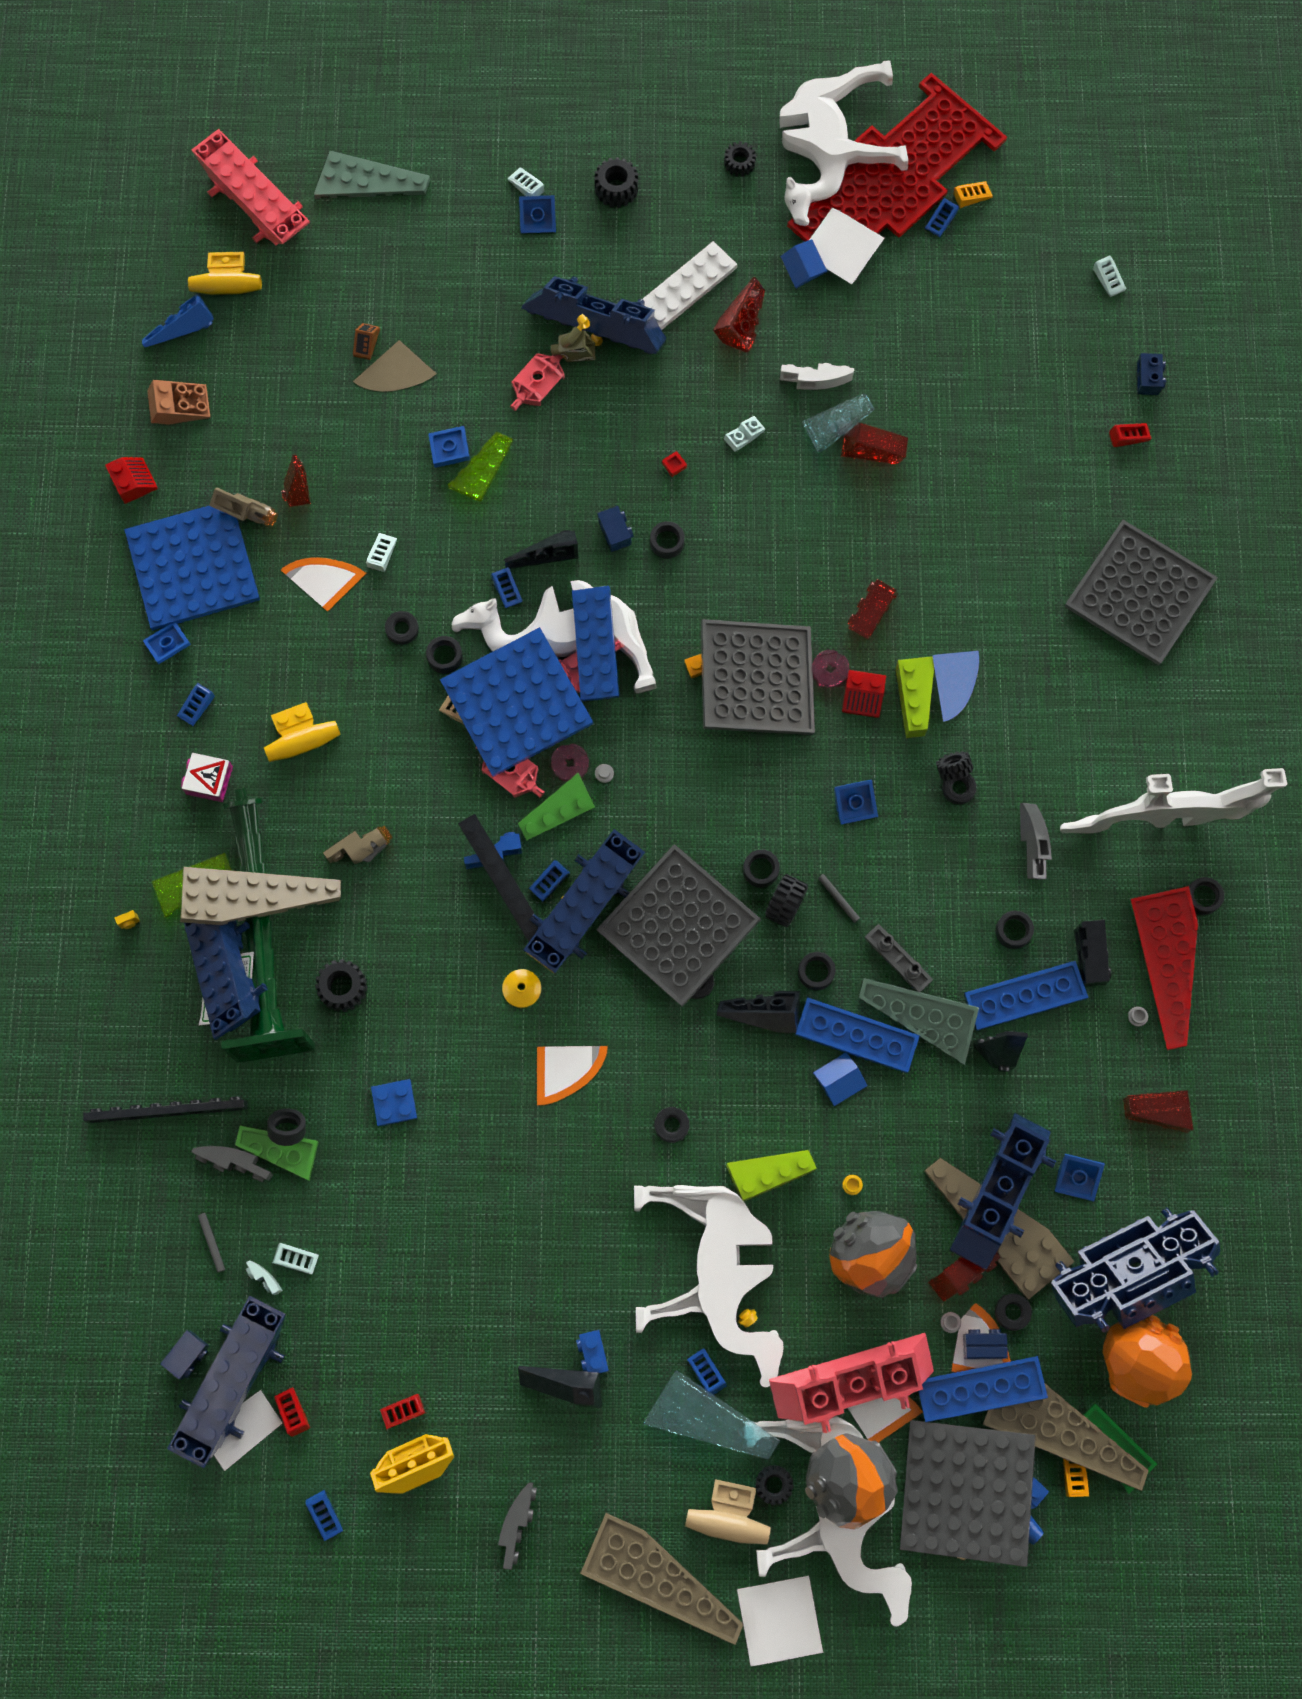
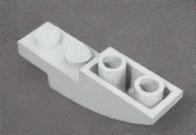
(812, 379)

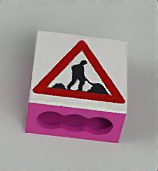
(206, 777)

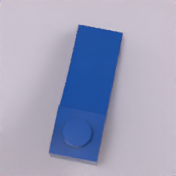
(508, 845)

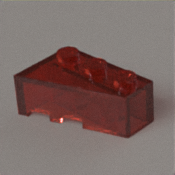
(874, 444)
(872, 609)
(957, 1277)

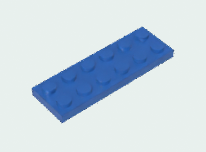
(595, 643)
(1027, 995)
(857, 1035)
(982, 1389)

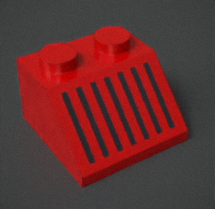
(131, 478)
(863, 693)

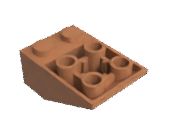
(177, 402)

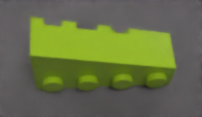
(915, 691)
(766, 1173)

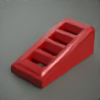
(1119, 438)
(418, 1404)
(299, 1428)

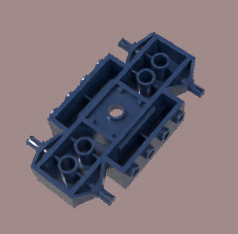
(1134, 1293)

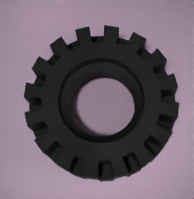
(739, 150)
(954, 766)
(783, 1494)

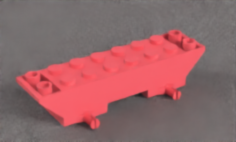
(250, 189)
(831, 1387)

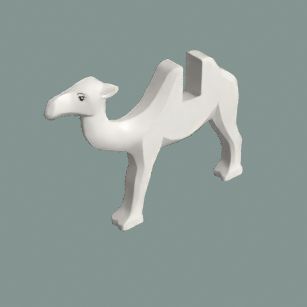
(827, 137)
(560, 630)
(1194, 807)
(719, 1269)
(840, 1543)

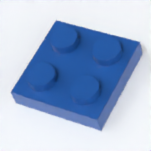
(449, 446)
(394, 1102)

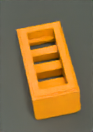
(962, 201)
(1068, 1483)

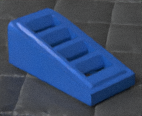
(947, 205)
(499, 574)
(191, 701)
(559, 879)
(718, 1386)
(317, 1518)

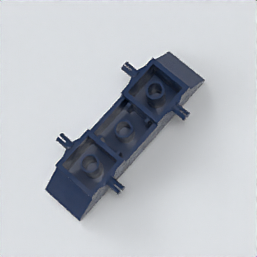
(620, 322)
(573, 915)
(221, 975)
(1001, 1190)
(227, 1383)

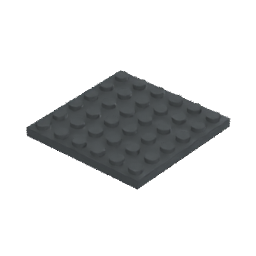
(1140, 592)
(757, 677)
(678, 925)
(968, 1493)

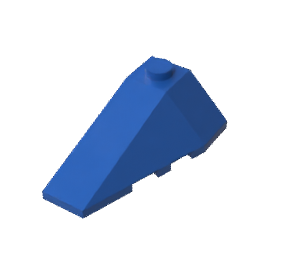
(191, 318)

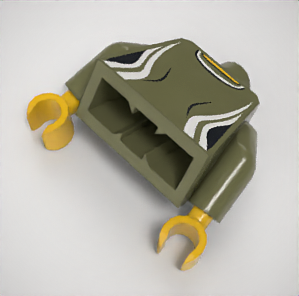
(577, 344)

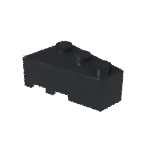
(1092, 952)

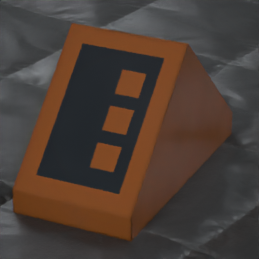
(365, 340)

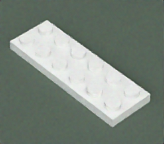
(689, 284)

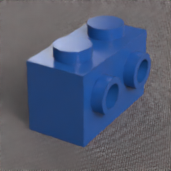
(593, 1351)

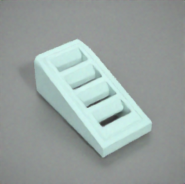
(538, 185)
(1107, 265)
(381, 565)
(278, 1254)

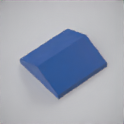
(537, 214)
(803, 263)
(166, 642)
(855, 801)
(840, 1079)
(1079, 1177)

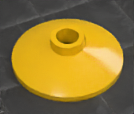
(525, 997)

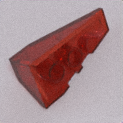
(739, 320)
(296, 484)

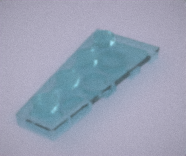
(836, 421)

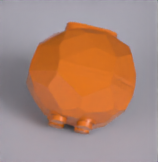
(1147, 1361)

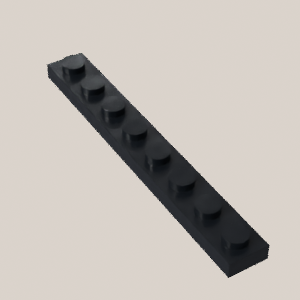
(499, 874)
(157, 1110)

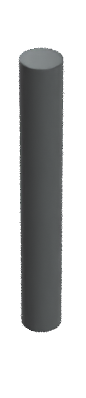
(838, 897)
(211, 1242)

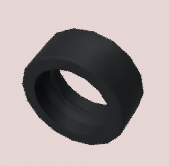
(671, 527)
(441, 641)
(761, 883)
(1216, 888)
(1025, 919)
(816, 985)
(289, 1137)

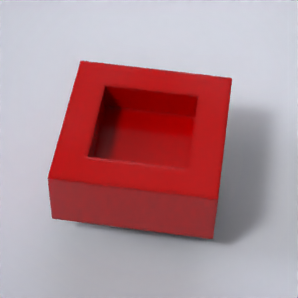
(674, 463)

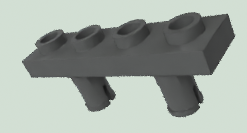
(898, 958)

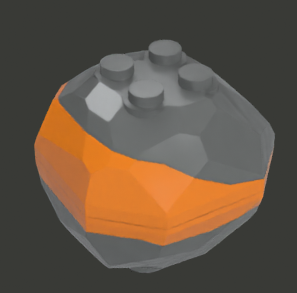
(874, 1253)
(851, 1481)

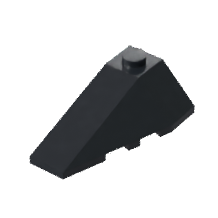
(552, 549)
(772, 1013)
(1002, 1050)
(569, 1385)

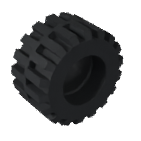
(616, 170)
(786, 900)
(337, 970)

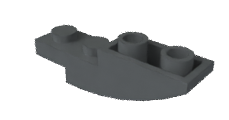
(1037, 838)
(226, 1157)
(517, 1516)

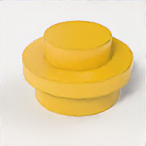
(852, 1184)
(747, 1317)

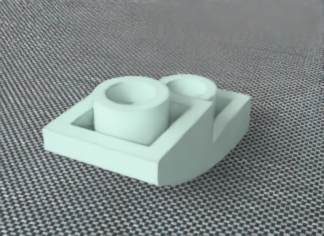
(744, 434)
(259, 1273)

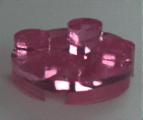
(820, 664)
(569, 752)

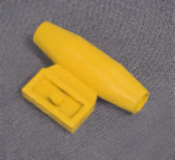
(225, 276)
(298, 733)

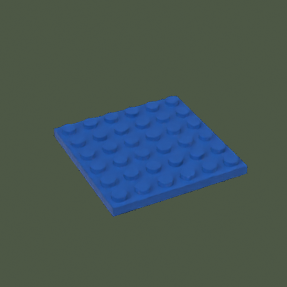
(191, 566)
(516, 702)

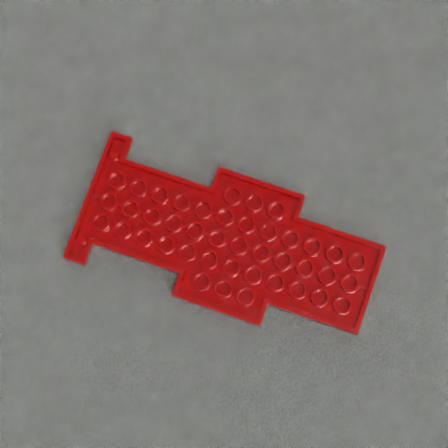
(935, 140)

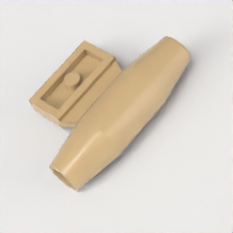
(729, 1515)

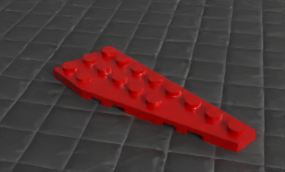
(1168, 941)

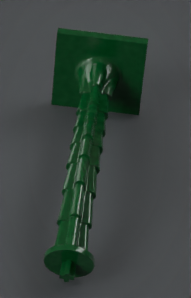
(267, 1030)

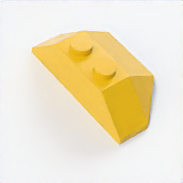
(412, 1464)

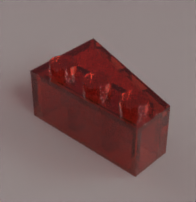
(1161, 1109)

